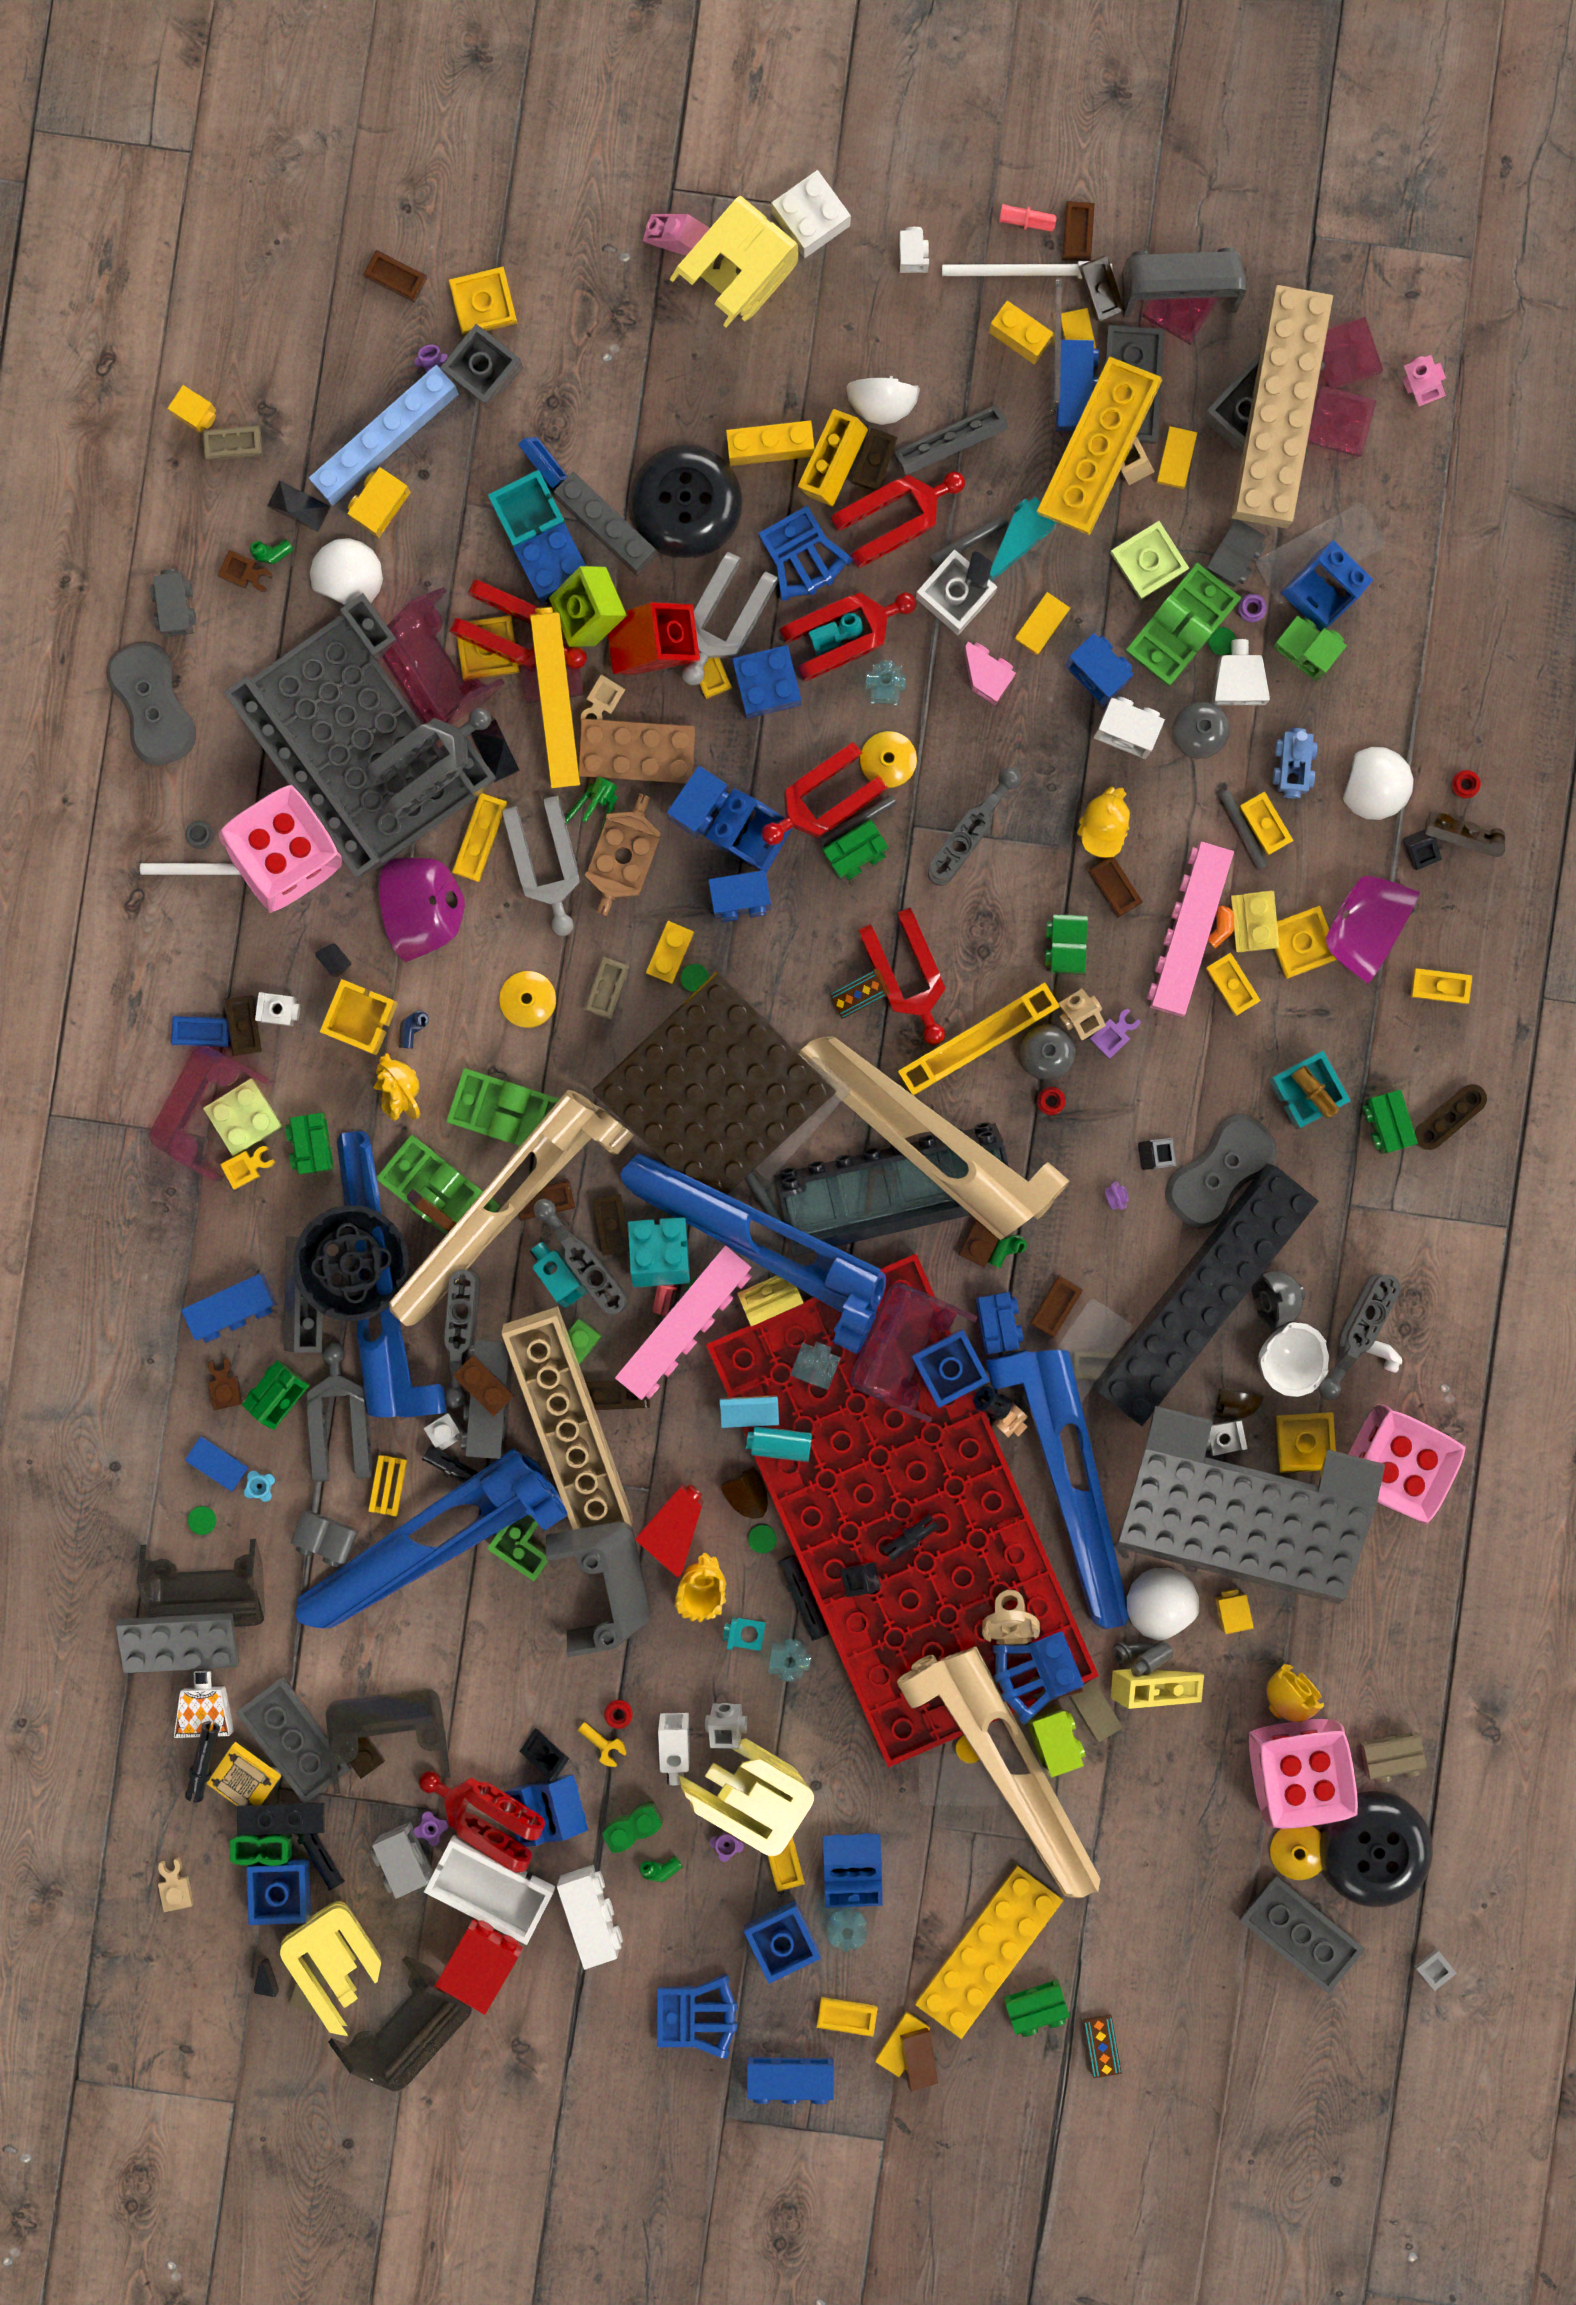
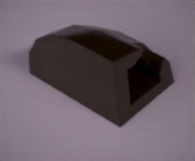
(1236, 1404)
(747, 1494)

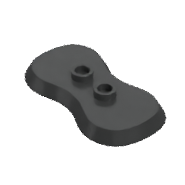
(158, 723)
(1235, 1156)

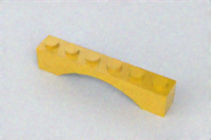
(978, 1039)

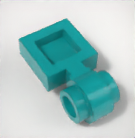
(830, 637)

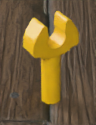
(603, 1744)

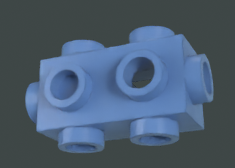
(1295, 753)

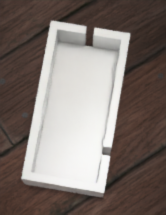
(489, 1890)

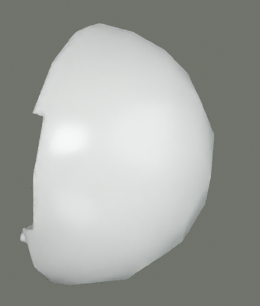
(882, 399)
(346, 570)
(1378, 783)
(1294, 1359)
(1162, 1603)

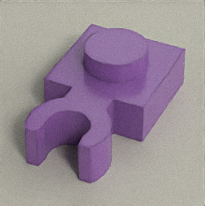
(1113, 1035)

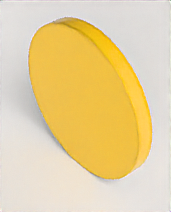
(965, 1751)

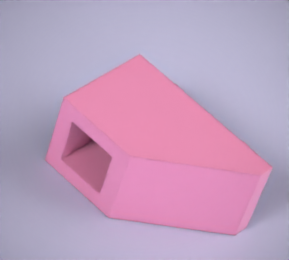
(674, 232)
(987, 675)

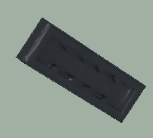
(281, 1819)

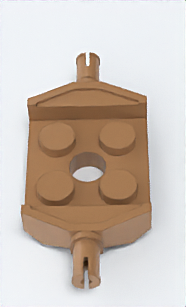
(619, 832)

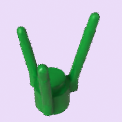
(600, 793)

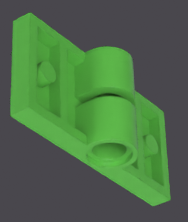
(1183, 624)
(498, 1107)
(433, 1178)

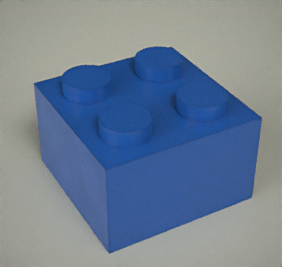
(549, 560)
(1099, 668)
(767, 681)
(698, 803)
(740, 895)
(949, 1368)
(279, 1893)
(782, 1941)

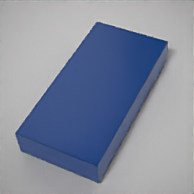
(543, 461)
(200, 1032)
(217, 1463)

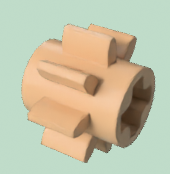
(1012, 1422)

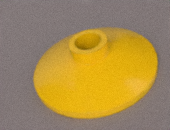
(892, 773)
(540, 1007)
(1284, 1845)

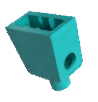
(564, 1283)

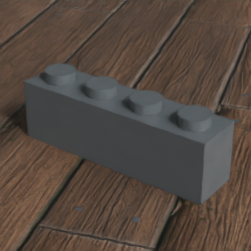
(605, 523)
(301, 1320)

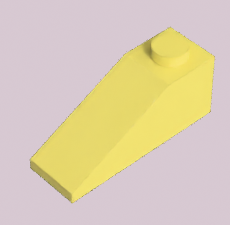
(1156, 1689)

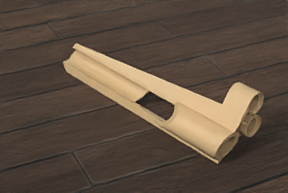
(554, 1143)
(988, 1191)
(974, 1703)

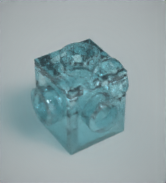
(881, 692)
(815, 1365)
(785, 1670)
(847, 1919)

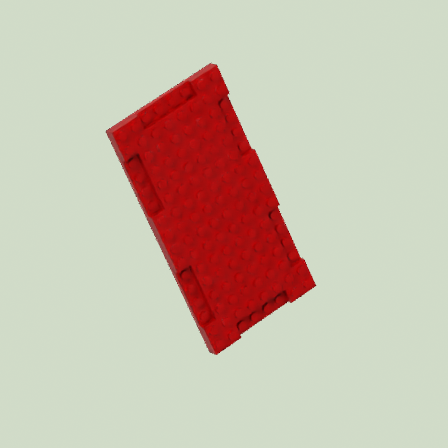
(868, 1481)

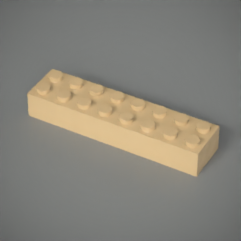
(1282, 406)
(566, 1420)

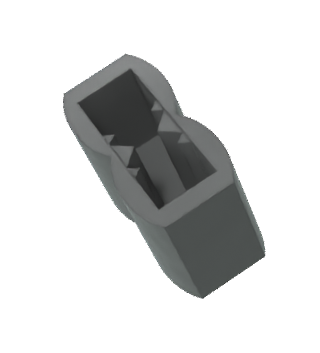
(1235, 553)
(324, 1537)

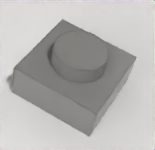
(1435, 1969)

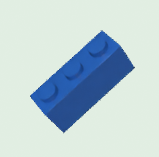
(1075, 381)
(230, 1308)
(790, 2080)

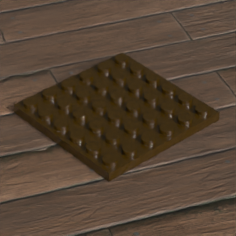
(714, 1088)

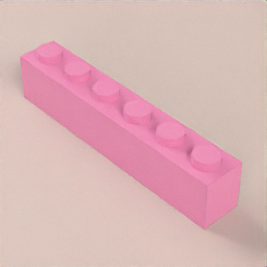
(1191, 928)
(683, 1322)

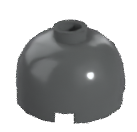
(1201, 730)
(1047, 1052)
(1279, 1297)

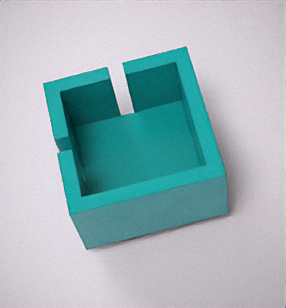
(525, 508)
(1299, 1108)
(658, 1253)

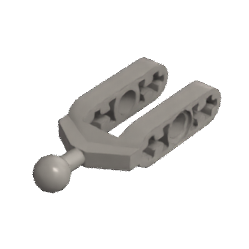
(712, 646)
(554, 892)

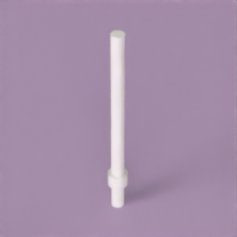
(1013, 269)
(188, 869)

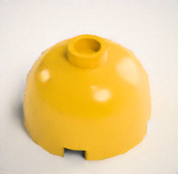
(1292, 1695)

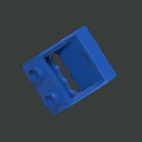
(1310, 589)
(731, 820)
(563, 1802)
(858, 1887)

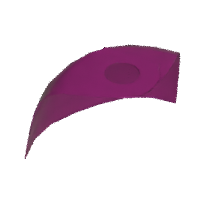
(408, 917)
(1374, 922)

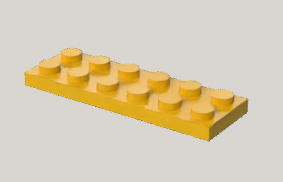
(1099, 445)
(989, 1951)

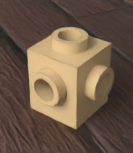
(1081, 1014)

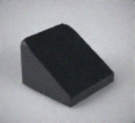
(978, 571)
(1422, 849)
(333, 959)
(1157, 1154)
(860, 1579)
(265, 1980)

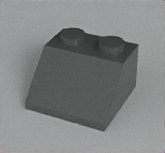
(482, 365)

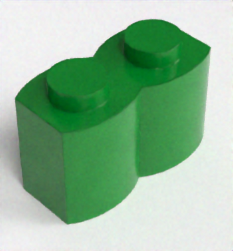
(1068, 944)
(626, 1829)
(266, 1849)

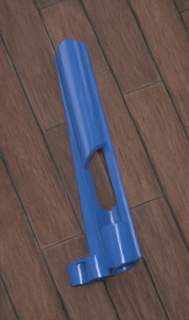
(833, 1278)
(383, 1361)
(1055, 1402)
(504, 1494)

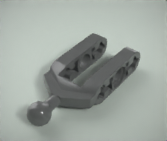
(438, 775)
(1008, 779)
(545, 1211)
(1348, 1348)
(337, 1386)
(455, 1395)

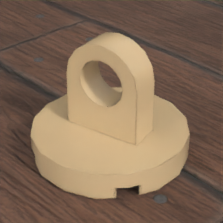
(1010, 1626)

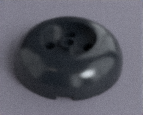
(709, 524)
(352, 1297)
(1341, 1851)

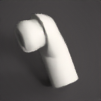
(1385, 1351)

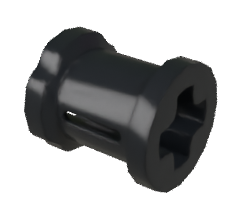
(992, 1404)

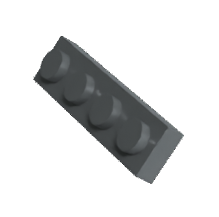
(951, 440)

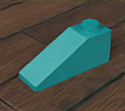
(1023, 533)

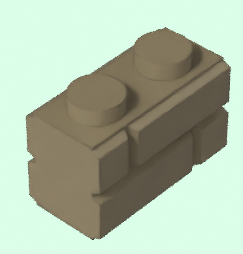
(1393, 1757)

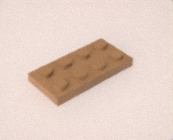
(636, 750)

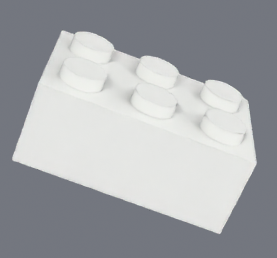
(590, 1916)

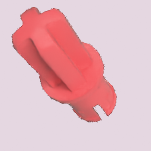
(1027, 218)
(663, 1299)

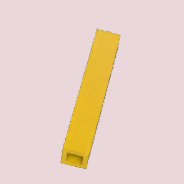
(554, 697)

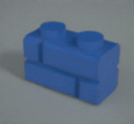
(998, 1322)

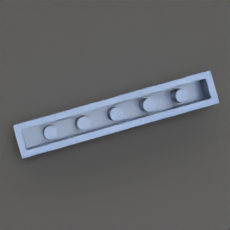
(384, 435)

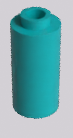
(779, 1444)

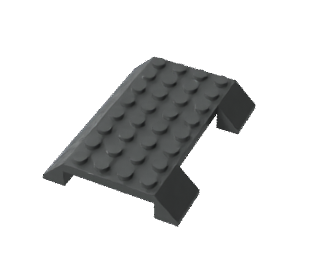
(332, 714)
(1248, 1519)

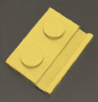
(1255, 921)
(769, 1299)

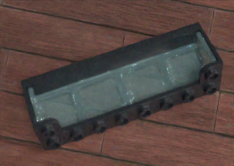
(876, 1191)

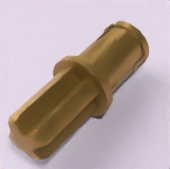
(1315, 1091)

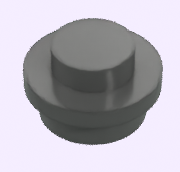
(199, 834)

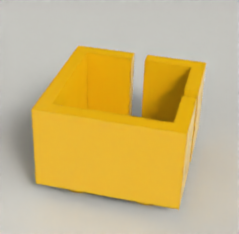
(358, 1018)

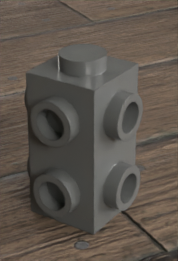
(172, 595)

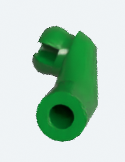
(270, 554)
(1007, 1246)
(660, 1872)

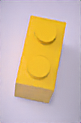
(1020, 332)
(378, 502)

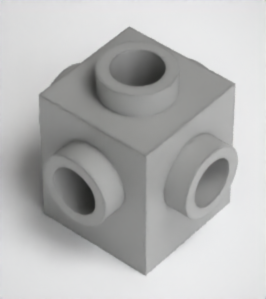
(725, 1725)

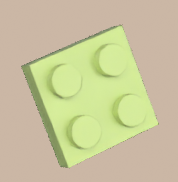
(1149, 560)
(243, 1117)

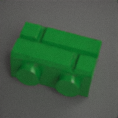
(856, 850)
(1390, 1122)
(310, 1144)
(275, 1394)
(1037, 2008)

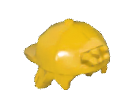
(1105, 823)
(398, 1088)
(701, 1590)

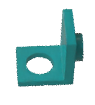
(732, 1633)

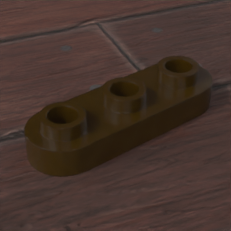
(1461, 1112)

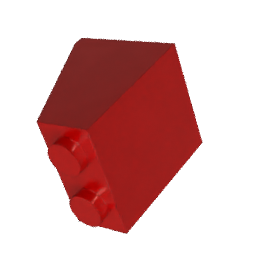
(654, 638)
(672, 1528)
(479, 1965)

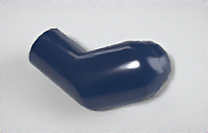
(410, 1026)

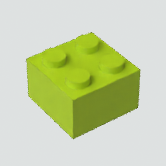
(587, 606)
(1055, 1741)

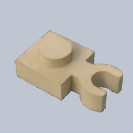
(604, 696)
(175, 1891)

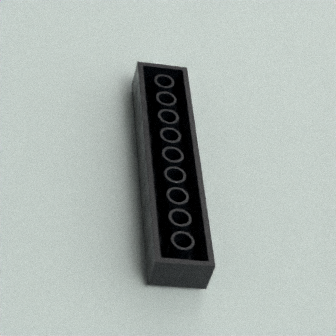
(1204, 1294)

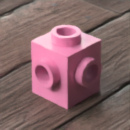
(1424, 380)

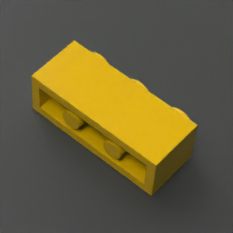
(770, 443)
(833, 457)

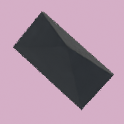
(298, 506)
(495, 751)
(544, 1755)

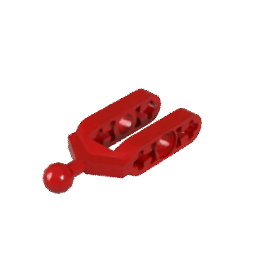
(925, 499)
(500, 600)
(875, 616)
(799, 815)
(921, 1003)
(492, 1803)

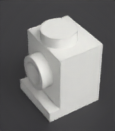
(913, 250)
(265, 1012)
(444, 1431)
(1236, 1437)

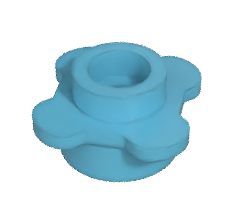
(251, 1489)

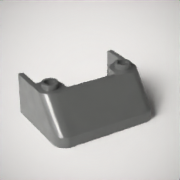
(1183, 277)
(614, 1552)

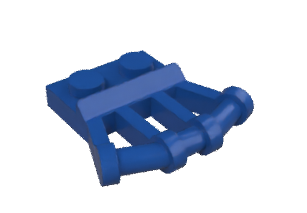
(794, 536)
(1055, 1667)
(677, 2016)

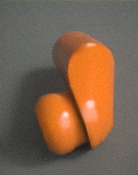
(1225, 926)

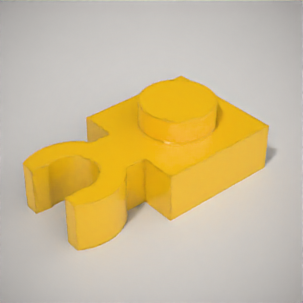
(244, 1168)

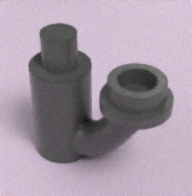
(1152, 1656)

